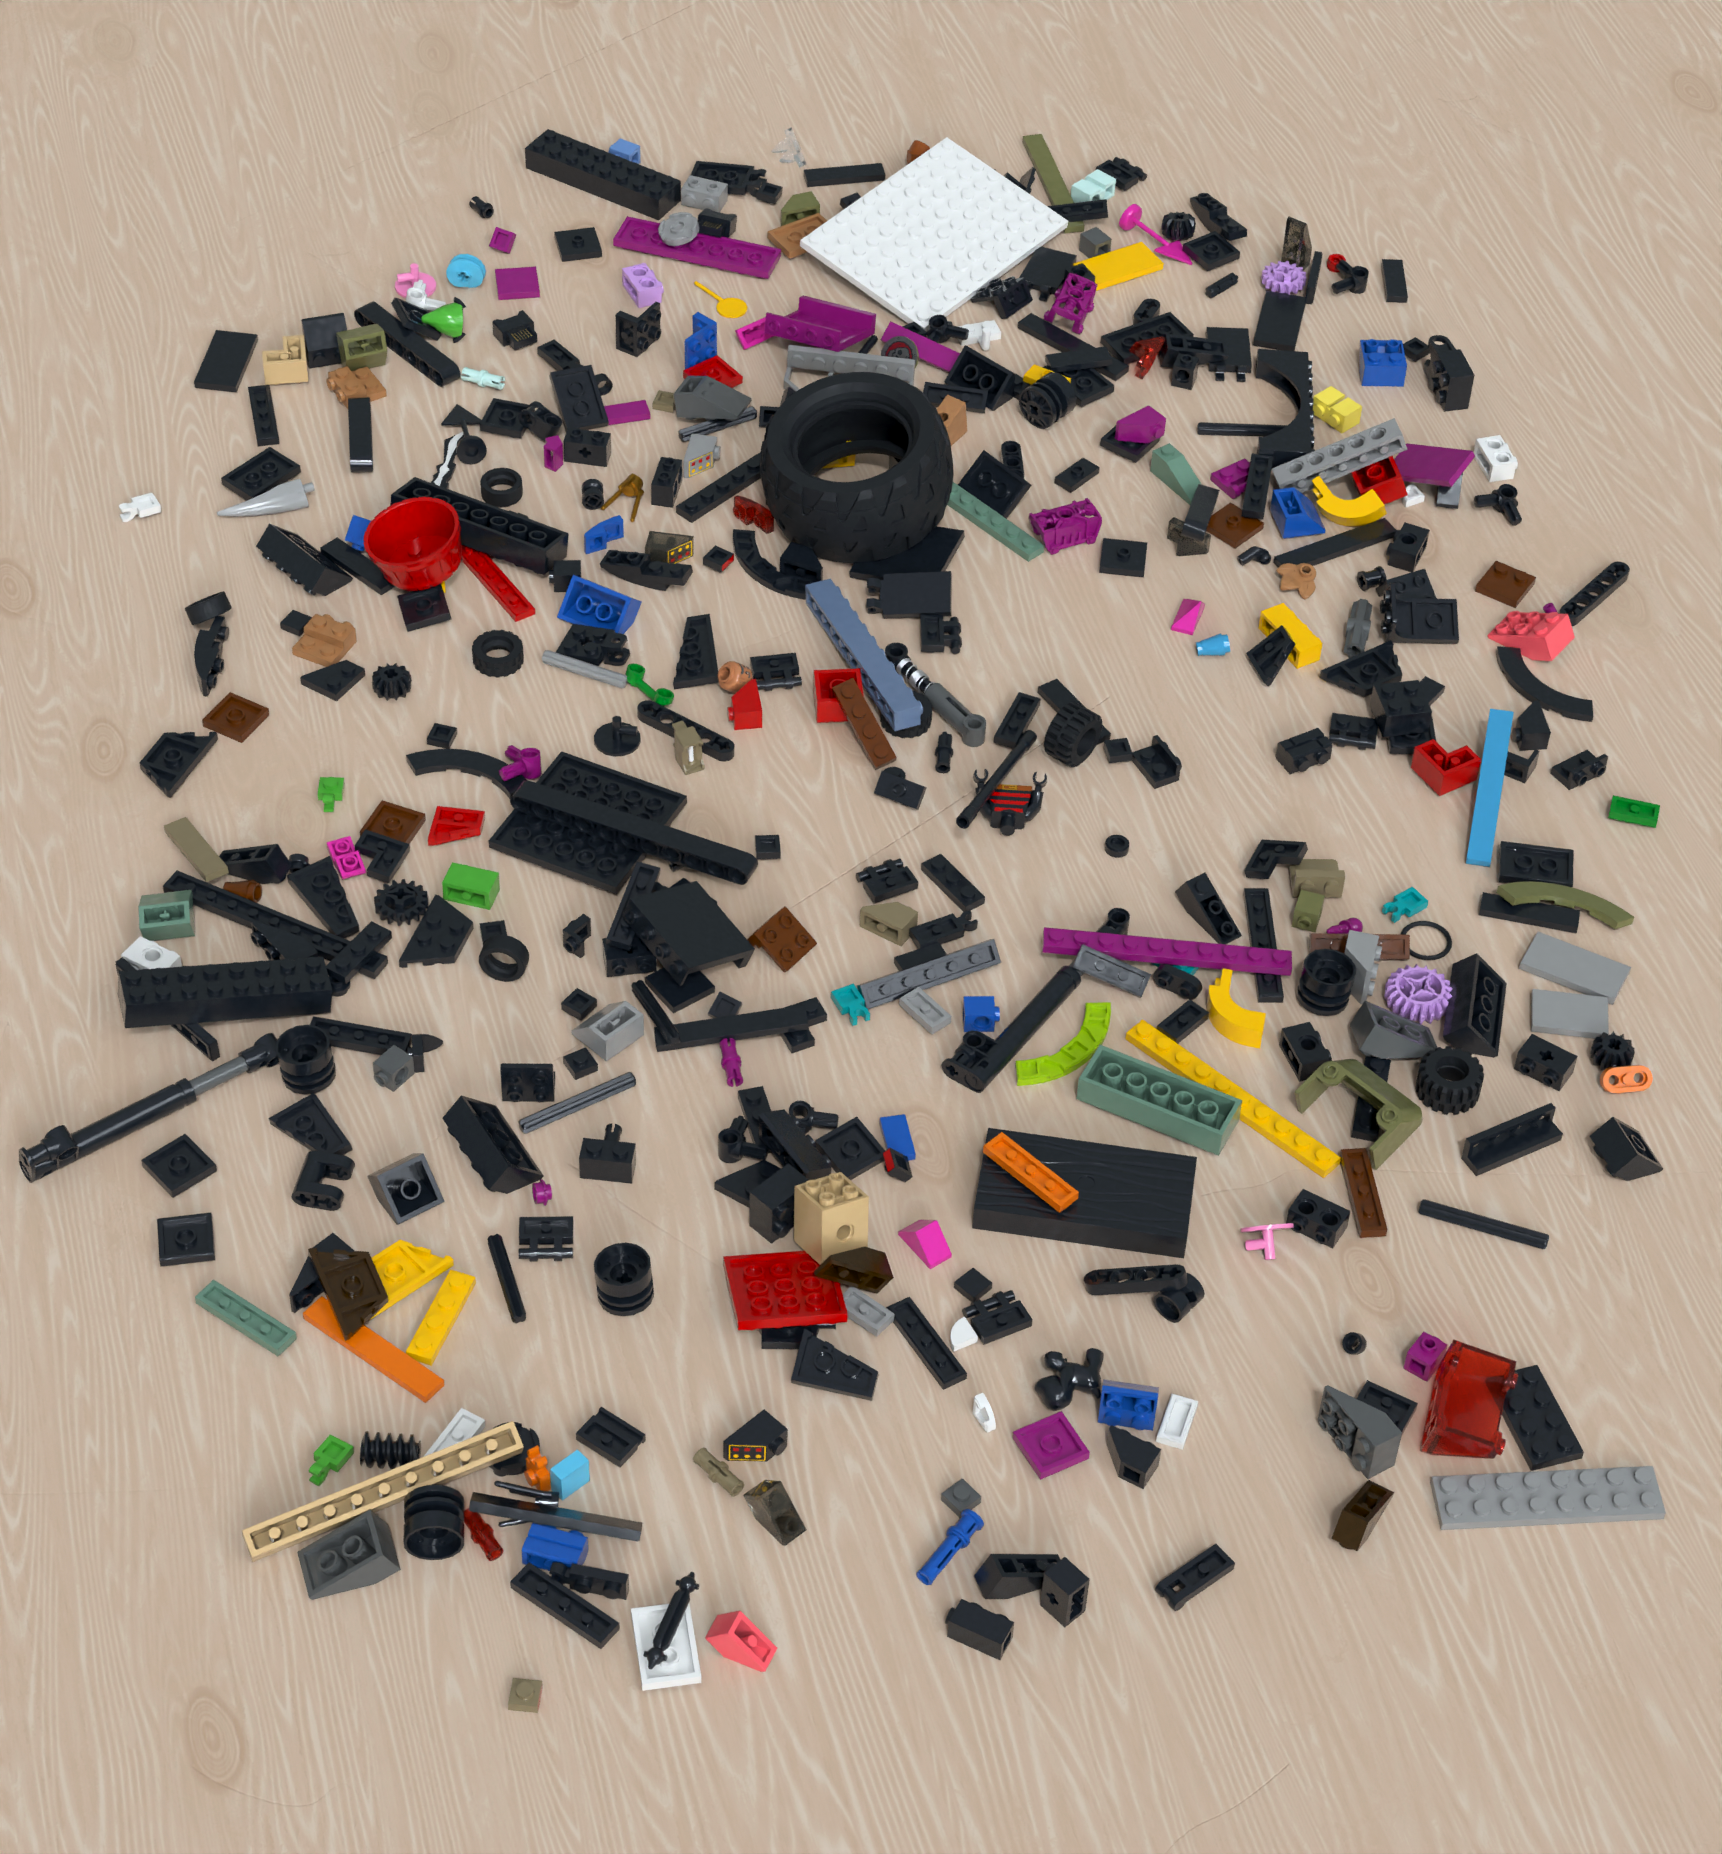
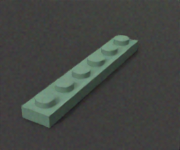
(994, 524)

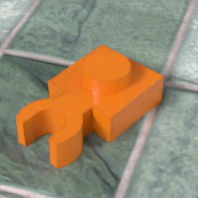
(536, 1471)

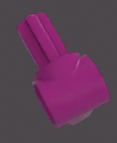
(525, 762)

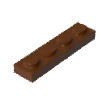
(864, 723)
(1393, 945)
(1363, 1192)

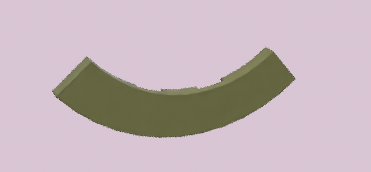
(1533, 892)

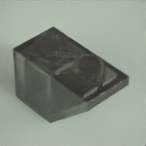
(775, 1511)

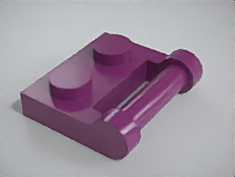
(1232, 478)

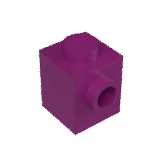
(1425, 1356)

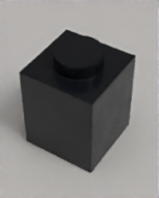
(563, 572)

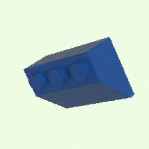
(598, 606)

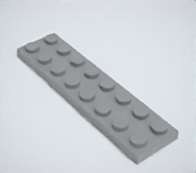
(1547, 1498)

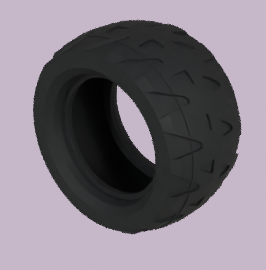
(866, 516)

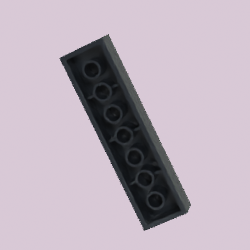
(603, 174)
(495, 529)
(224, 992)

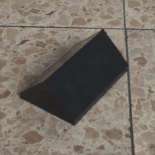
(982, 373)

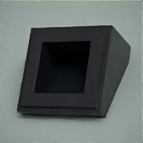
(765, 415)

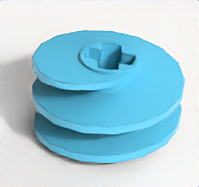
(466, 271)

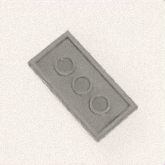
(1574, 967)

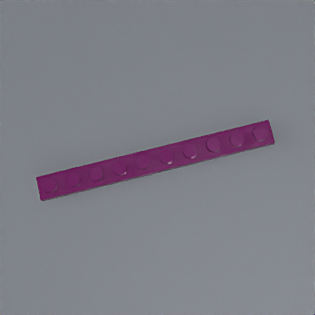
(1170, 951)

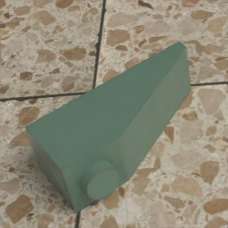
(1174, 471)

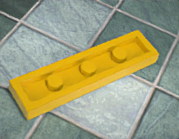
(441, 1317)

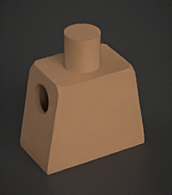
(954, 417)

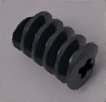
(388, 1450)

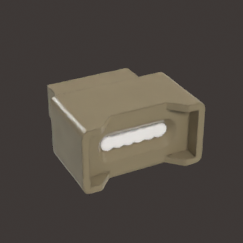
(688, 748)

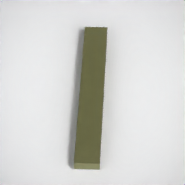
(1050, 176)

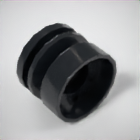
(1047, 400)
(1326, 982)
(305, 1059)
(624, 1279)
(433, 1522)

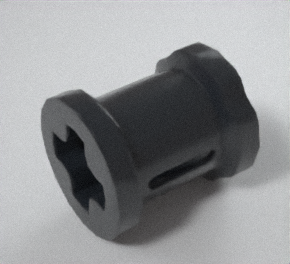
(1371, 578)

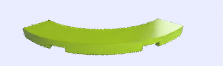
(1071, 1055)

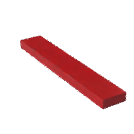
(497, 584)

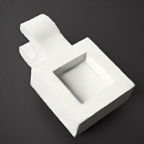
(142, 505)

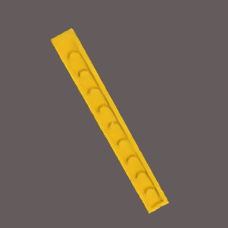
(1253, 1111)

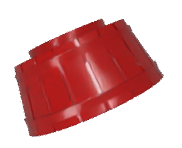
(415, 543)

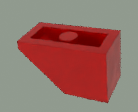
(746, 707)

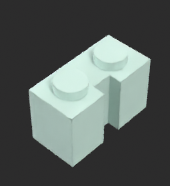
(1094, 187)

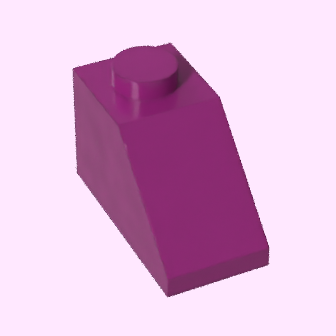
(1141, 426)

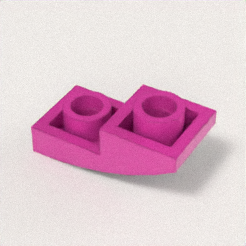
(345, 858)

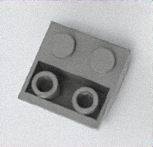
(1363, 951)
(611, 1029)

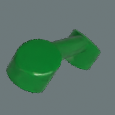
(635, 676)

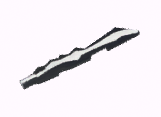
(447, 468)

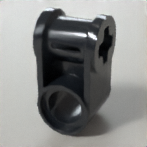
(541, 422)

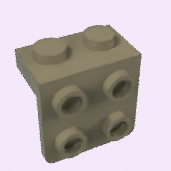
(1317, 876)

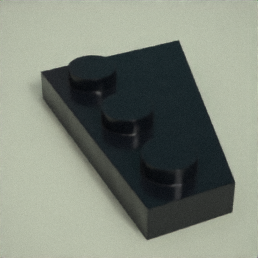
(311, 1126)

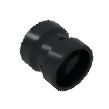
(592, 494)

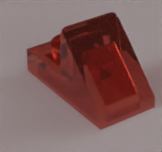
(1147, 351)

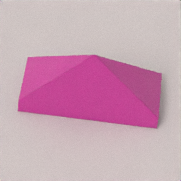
(752, 334)
(1188, 616)

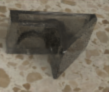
(1185, 545)

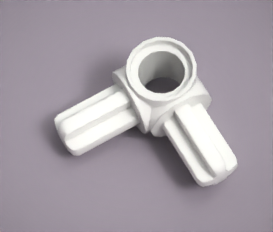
(417, 296)

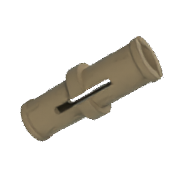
(718, 1472)

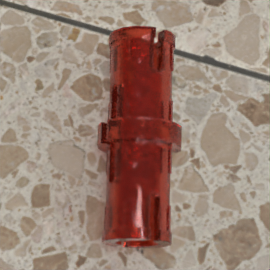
(487, 1540)

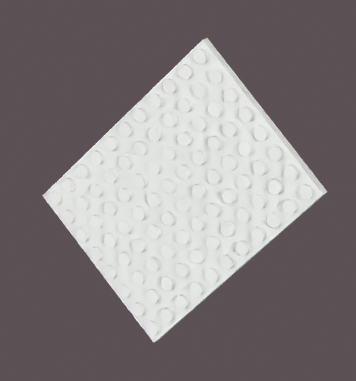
(934, 234)

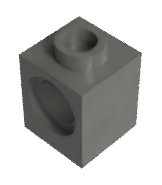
(393, 1068)

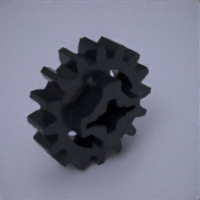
(401, 902)

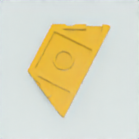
(406, 1269)

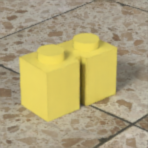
(1340, 415)

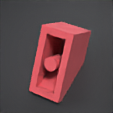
(741, 1641)

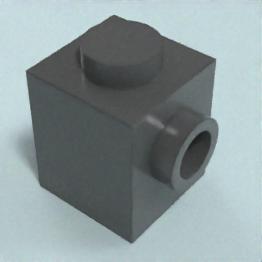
(1094, 243)

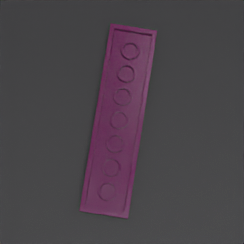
(703, 249)

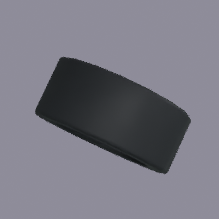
(500, 476)
(208, 608)
(509, 946)

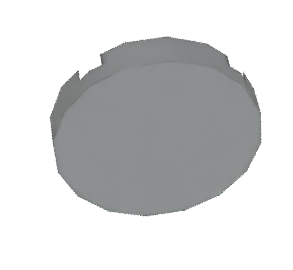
(678, 229)

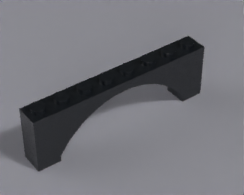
(1292, 375)

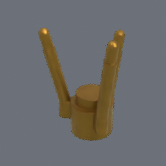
(630, 487)

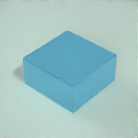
(570, 1474)

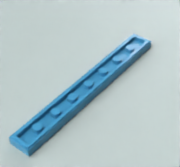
(1489, 788)

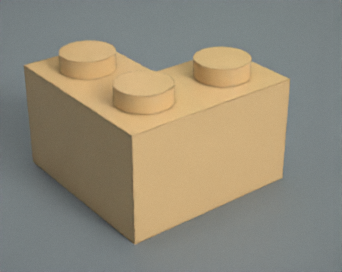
(286, 364)

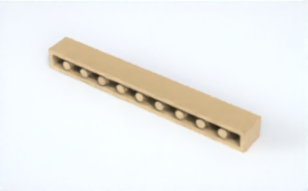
(381, 1491)

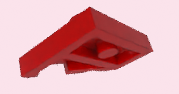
(455, 824)

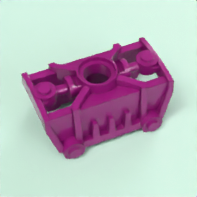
(1083, 303)
(1067, 525)

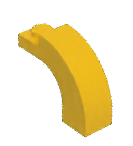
(1348, 512)
(1230, 1019)

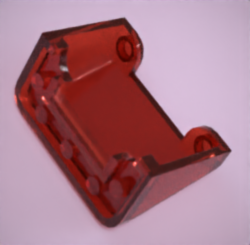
(1468, 1403)

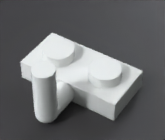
(981, 333)

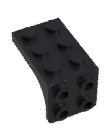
(1418, 619)

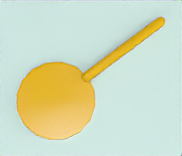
(726, 307)

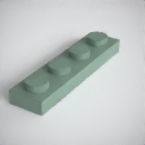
(245, 1317)

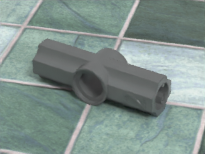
(1358, 628)

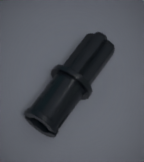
(944, 753)

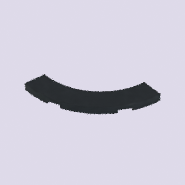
(764, 572)
(1533, 689)
(465, 760)

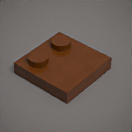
(1505, 584)

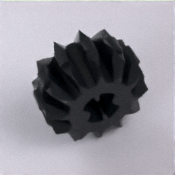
(1178, 226)
(391, 681)
(1611, 1051)

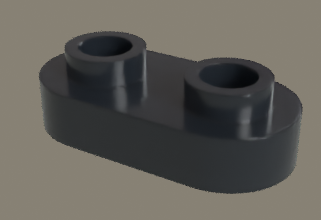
(1177, 981)

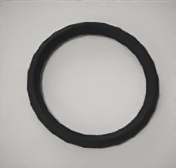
(1437, 926)

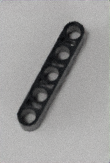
(360, 435)
(1200, 513)

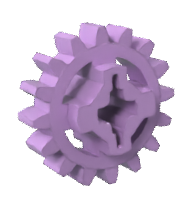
(1283, 277)

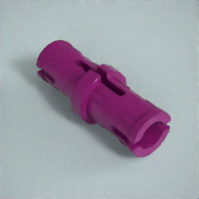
(731, 1062)

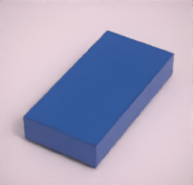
(897, 1135)

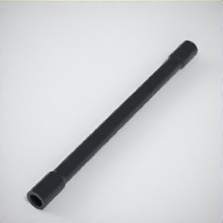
(970, 812)

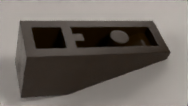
(858, 1268)
(1361, 1515)

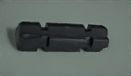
(1221, 285)

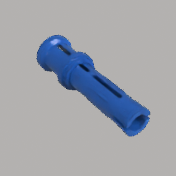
(957, 1537)

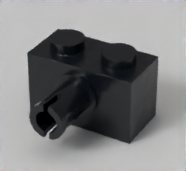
(608, 1158)

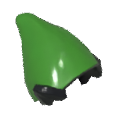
(447, 319)

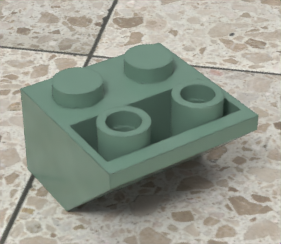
(166, 915)

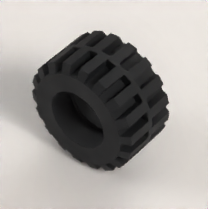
(1073, 734)
(1446, 1065)

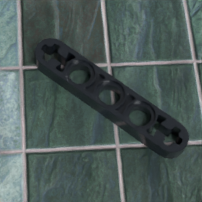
(1596, 585)
(653, 713)

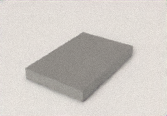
(1569, 1014)

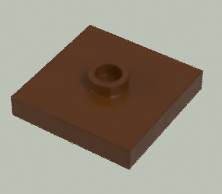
(1233, 528)

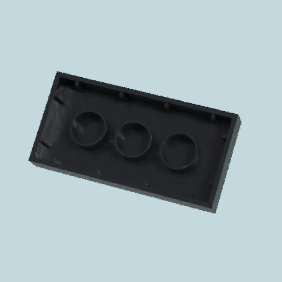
(1124, 1199)

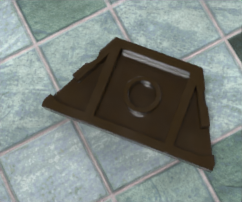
(350, 1287)

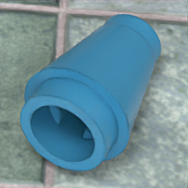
(1213, 646)

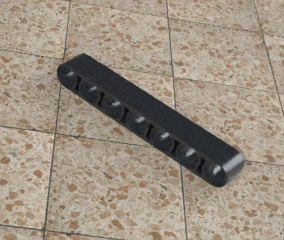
(409, 345)

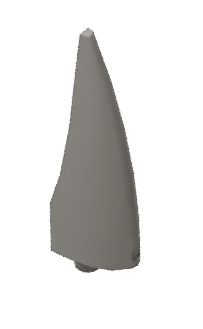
(280, 499)

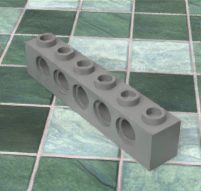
(1342, 457)

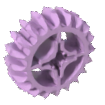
(1418, 993)

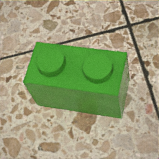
(471, 886)

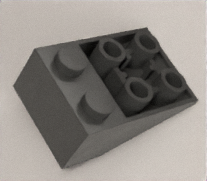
(708, 399)
(1360, 1431)

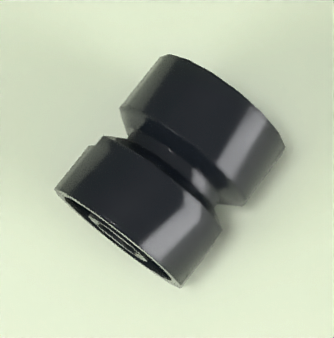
(1177, 1303)

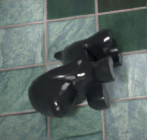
(1058, 1389)

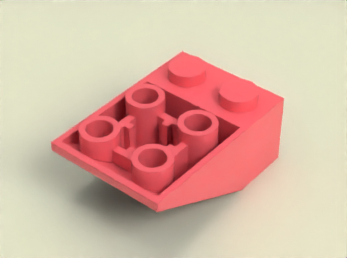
(1535, 633)

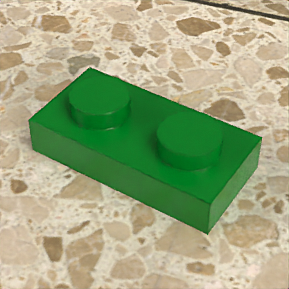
(1634, 811)

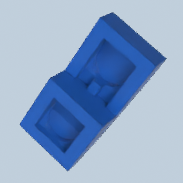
(600, 534)

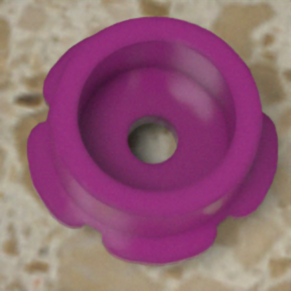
(541, 1192)

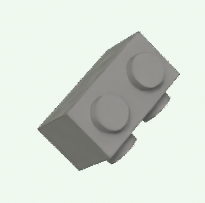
(704, 193)

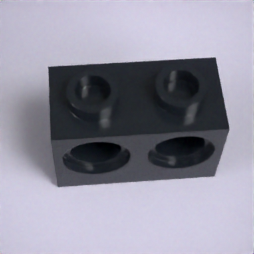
(666, 482)
(1318, 1218)

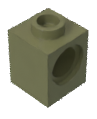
(1308, 911)

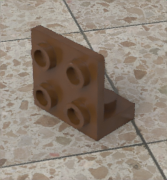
(783, 939)

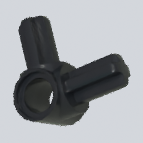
(1354, 281)
(941, 330)
(1503, 501)
(812, 1118)
(733, 1143)

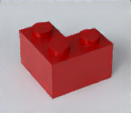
(1445, 770)

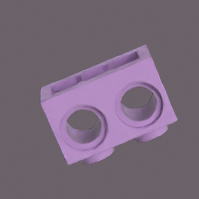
(642, 285)

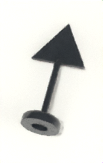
(470, 448)

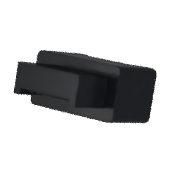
(716, 223)
(515, 331)

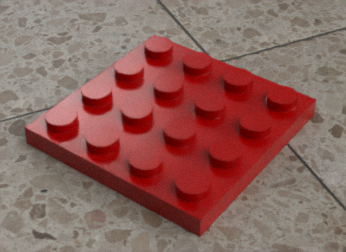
(781, 1291)

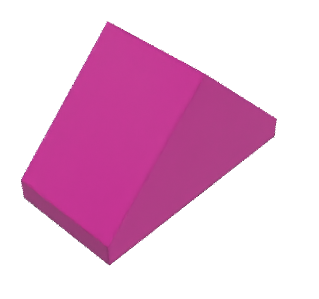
(927, 1242)

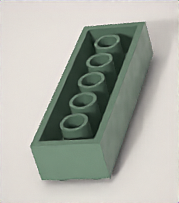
(1159, 1099)

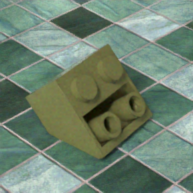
(362, 347)

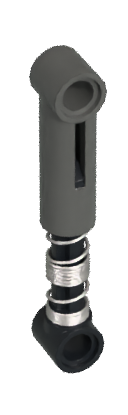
(969, 725)

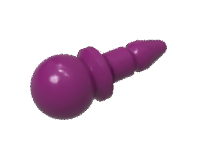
(1346, 925)

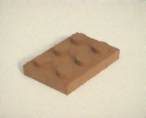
(789, 236)

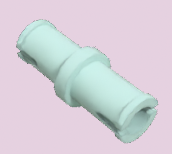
(483, 378)

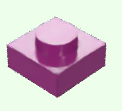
(502, 240)

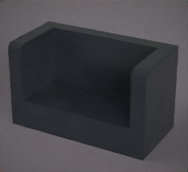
(1520, 767)

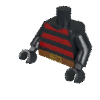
(1011, 804)

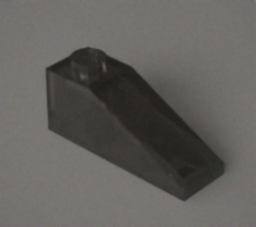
(1297, 243)

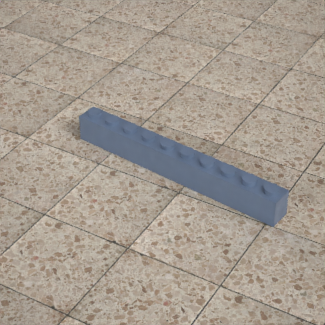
(862, 652)

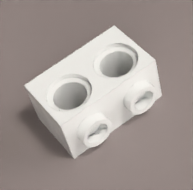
(1495, 458)

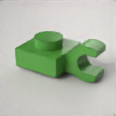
(330, 790)
(330, 1455)

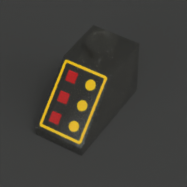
(669, 547)

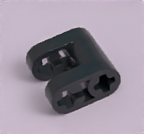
(316, 1166)

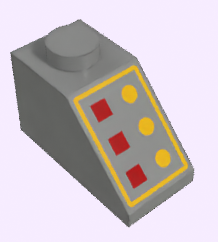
(700, 454)

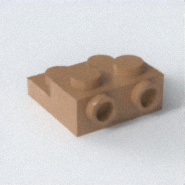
(355, 384)
(325, 640)

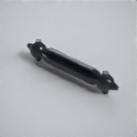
(671, 1620)

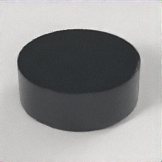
(1117, 846)

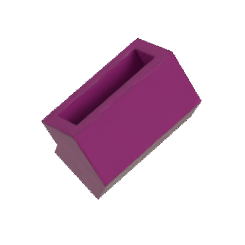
(556, 446)

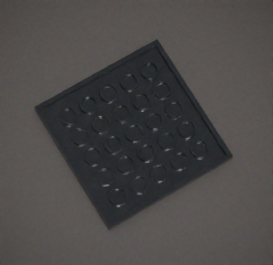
(577, 853)

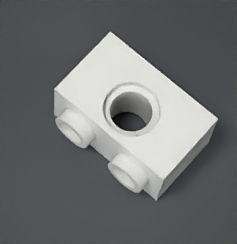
(149, 955)

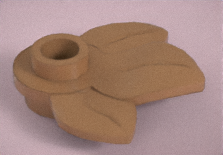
(1295, 578)

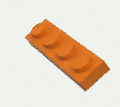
(1030, 1172)

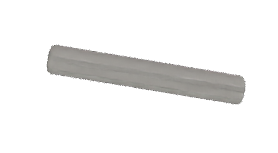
(584, 669)

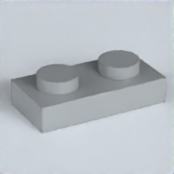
(925, 1010)
(867, 1311)

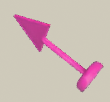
(1131, 218)

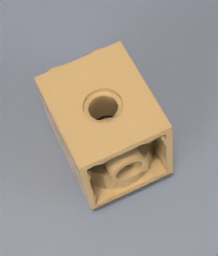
(830, 1216)

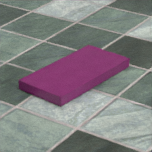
(1432, 464)

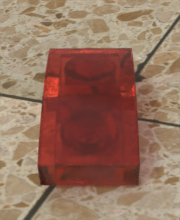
(753, 512)

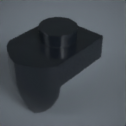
(420, 1044)

